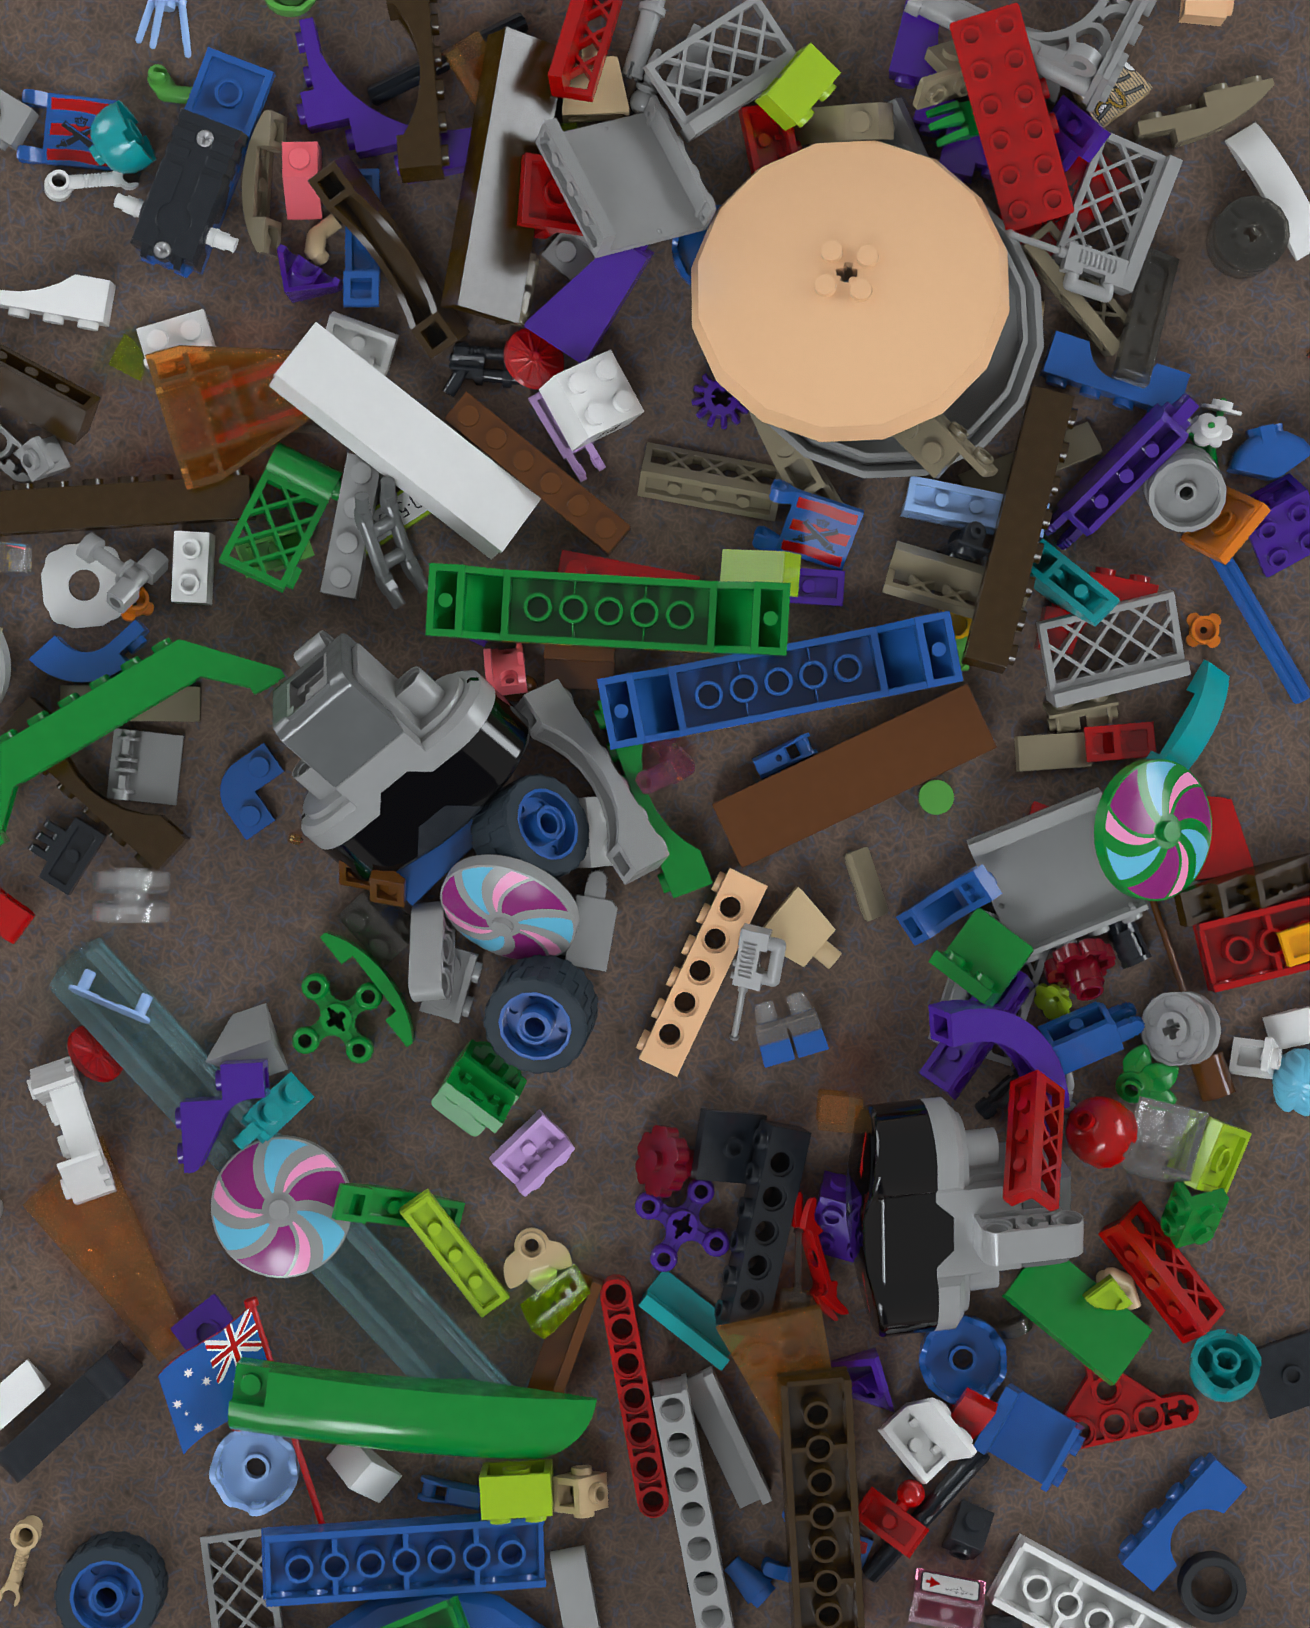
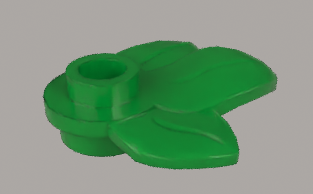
(1150, 1078)

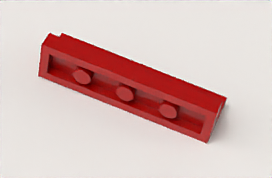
(572, 42)
(1028, 1138)
(1158, 1277)

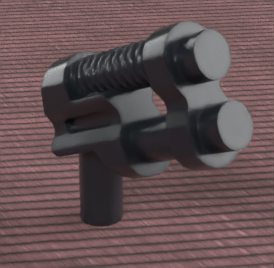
(469, 363)

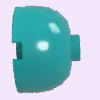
(119, 140)
(1224, 1365)

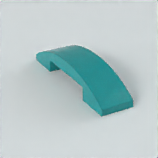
(1200, 717)

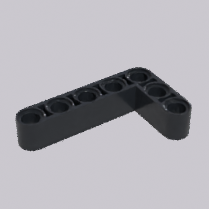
(69, 1411)

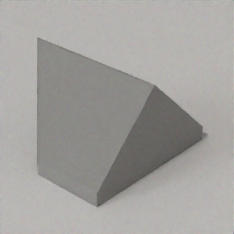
(249, 1036)

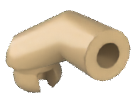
(317, 237)
(1126, 1283)

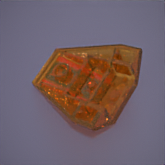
(220, 407)

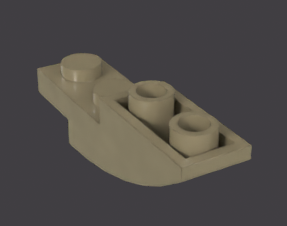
(1217, 111)
(792, 466)

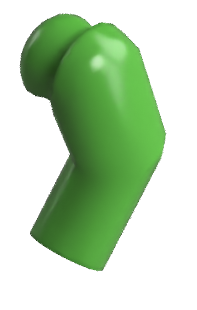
(164, 86)

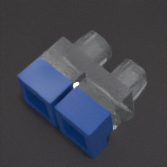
(773, 1034)

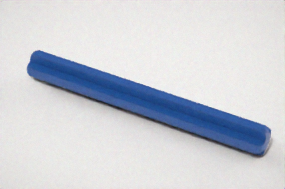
(1263, 630)

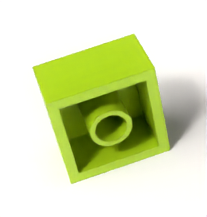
(516, 1490)

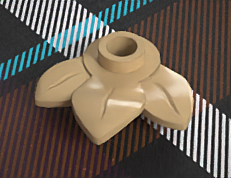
(536, 1266)

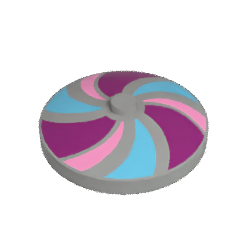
(509, 907)
(278, 1206)

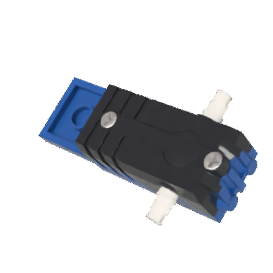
(200, 167)

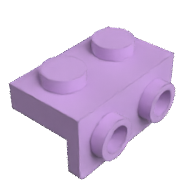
(533, 1153)

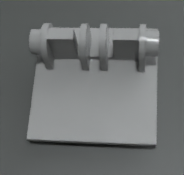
(145, 766)

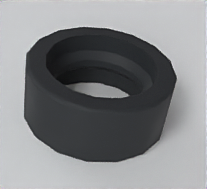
(1231, 1605)

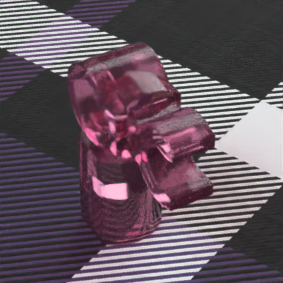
(673, 767)

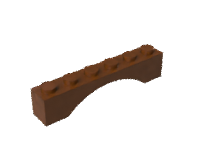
(537, 473)

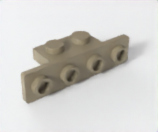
(944, 84)
(940, 442)

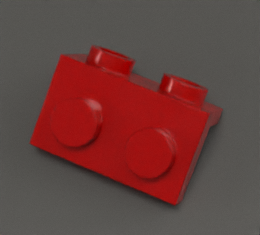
(765, 138)

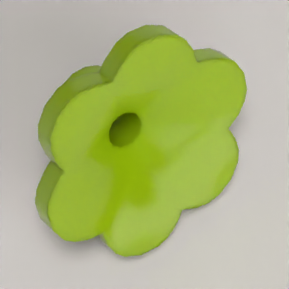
(1052, 1000)

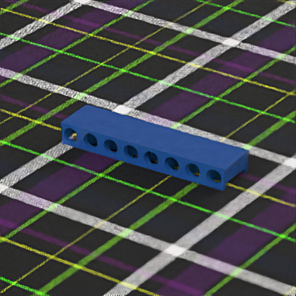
(399, 1559)

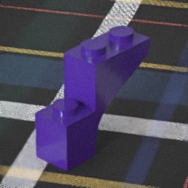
(204, 1116)

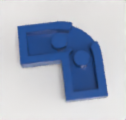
(240, 790)

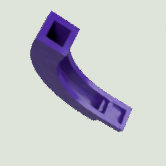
(972, 1021)

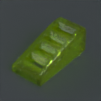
(534, 1306)

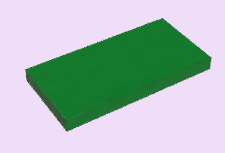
(1094, 1335)

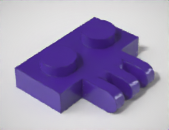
(1078, 133)

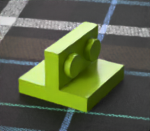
(1218, 1156)

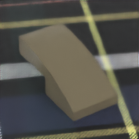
(1050, 751)

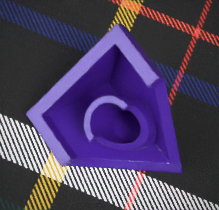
(303, 279)
(867, 1378)

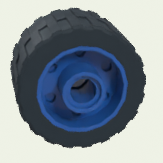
(535, 823)
(541, 1014)
(114, 1562)

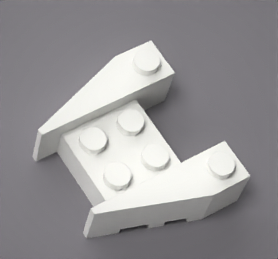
(60, 1089)

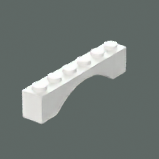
(74, 299)

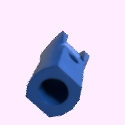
(779, 759)
(457, 1493)

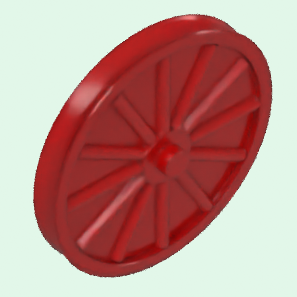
(532, 359)
(91, 1056)

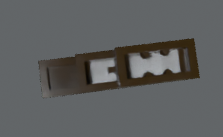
(1244, 889)

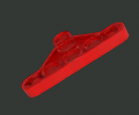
(1126, 1402)

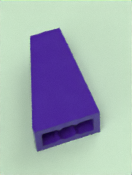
(589, 303)

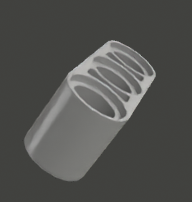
(431, 953)
(574, 1588)

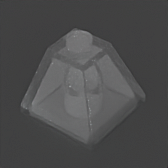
(1165, 1141)

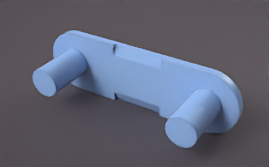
(138, 1013)

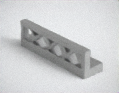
(727, 1439)

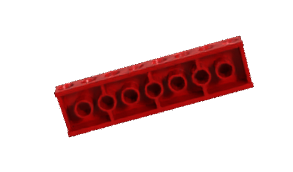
(1246, 945)

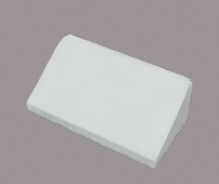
(20, 1390)

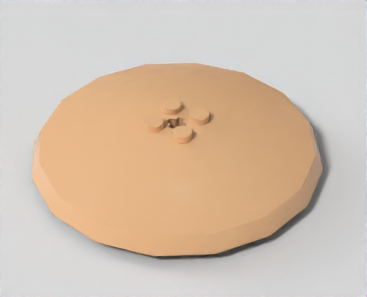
(861, 352)

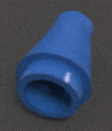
(750, 1581)

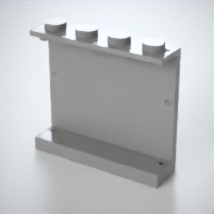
(627, 180)
(1053, 876)

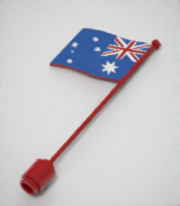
(202, 1383)

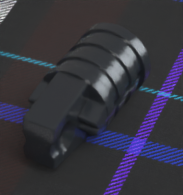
(1128, 943)

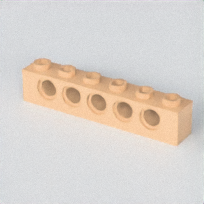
(672, 1055)

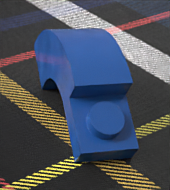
(71, 665)
(949, 904)

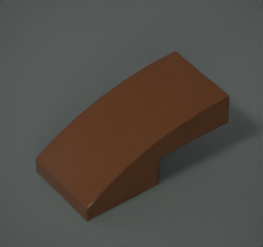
(384, 886)

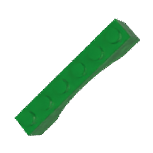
(685, 866)

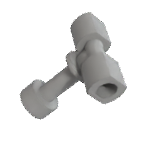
(129, 575)

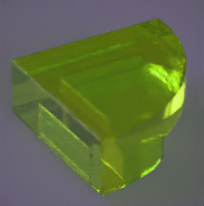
(128, 358)

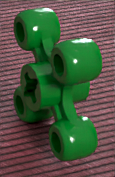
(325, 1028)

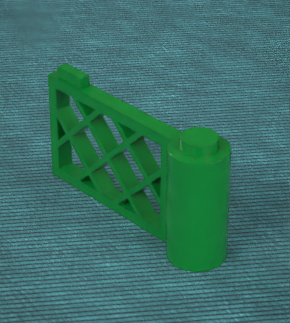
(293, 475)

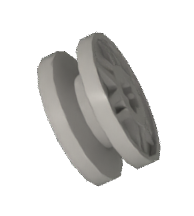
(1183, 1045)

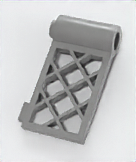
(213, 1597)

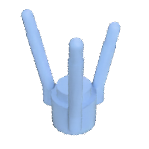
(166, 6)

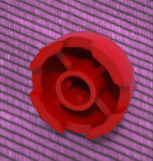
(1100, 1131)

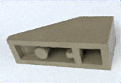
(848, 124)

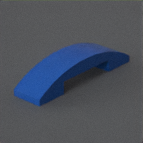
(361, 271)

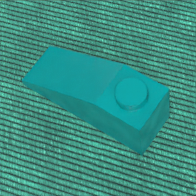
(1071, 587)

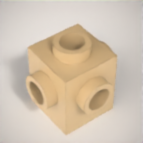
(580, 1491)

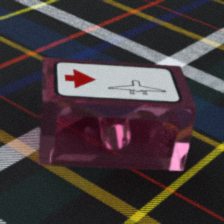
(946, 1600)

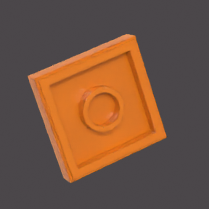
(1230, 529)

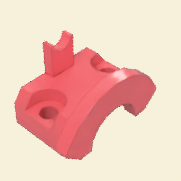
(506, 669)

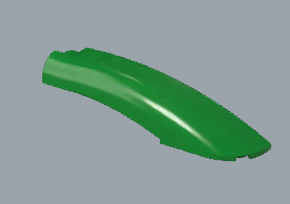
(405, 1412)

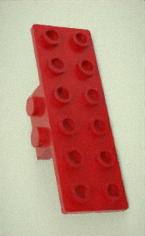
(1012, 117)

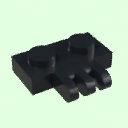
(67, 852)

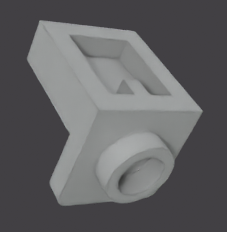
(42, 457)

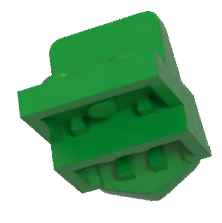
(479, 1089)

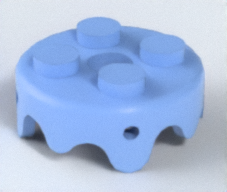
(251, 1492)

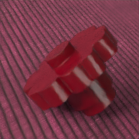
(1081, 967)
(663, 1161)

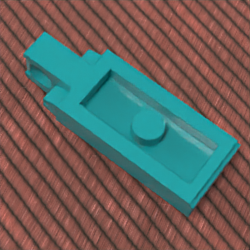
(273, 1111)

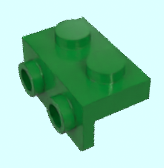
(1192, 1218)

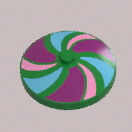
(1152, 829)

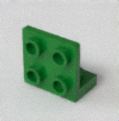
(983, 957)

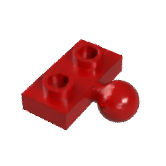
(891, 1519)

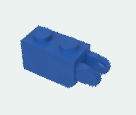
(1091, 1033)

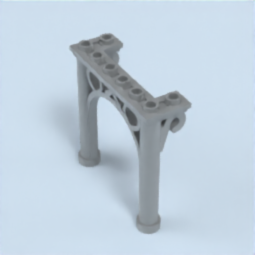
(1082, 66)

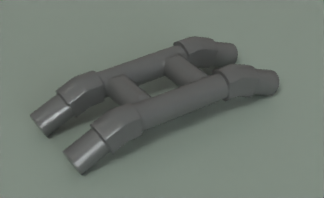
(402, 554)

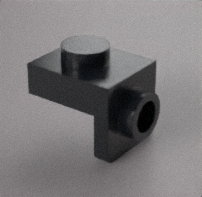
(968, 1531)

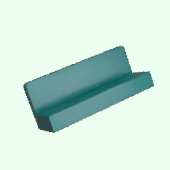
(686, 1316)

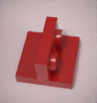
(541, 201)

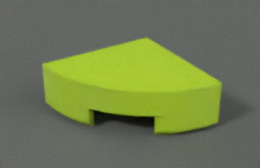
(1107, 1295)

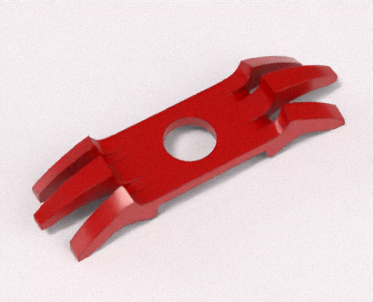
(823, 1289)

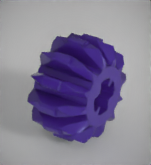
(718, 411)

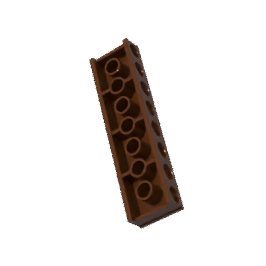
(854, 775)

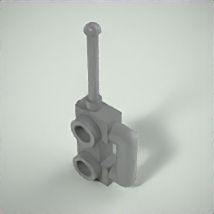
(1077, 259)
(748, 971)

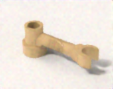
(24, 1542)

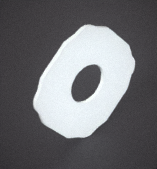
(60, 602)

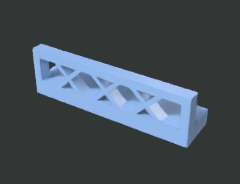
(951, 504)

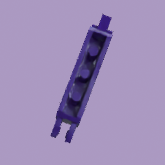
(1123, 470)

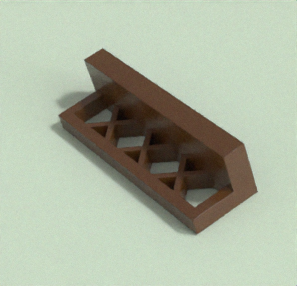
(562, 1346)

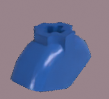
(1268, 453)

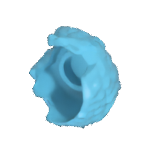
(1292, 1082)

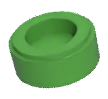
(935, 797)

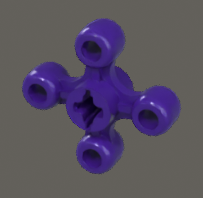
(697, 1232)

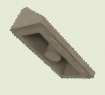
(865, 883)

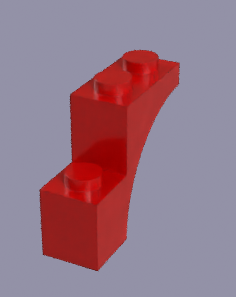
(1122, 588)

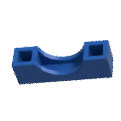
(1071, 363)
(1207, 1487)

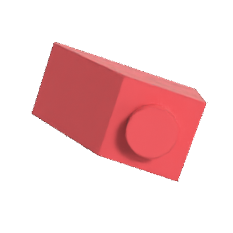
(300, 164)

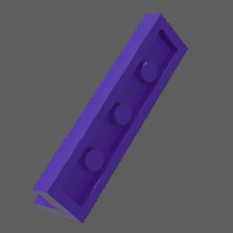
(954, 1067)

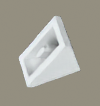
(364, 1471)

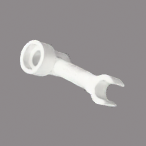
(80, 181)

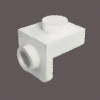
(1255, 1057)

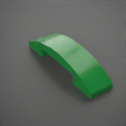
(400, 1020)
(381, 1204)

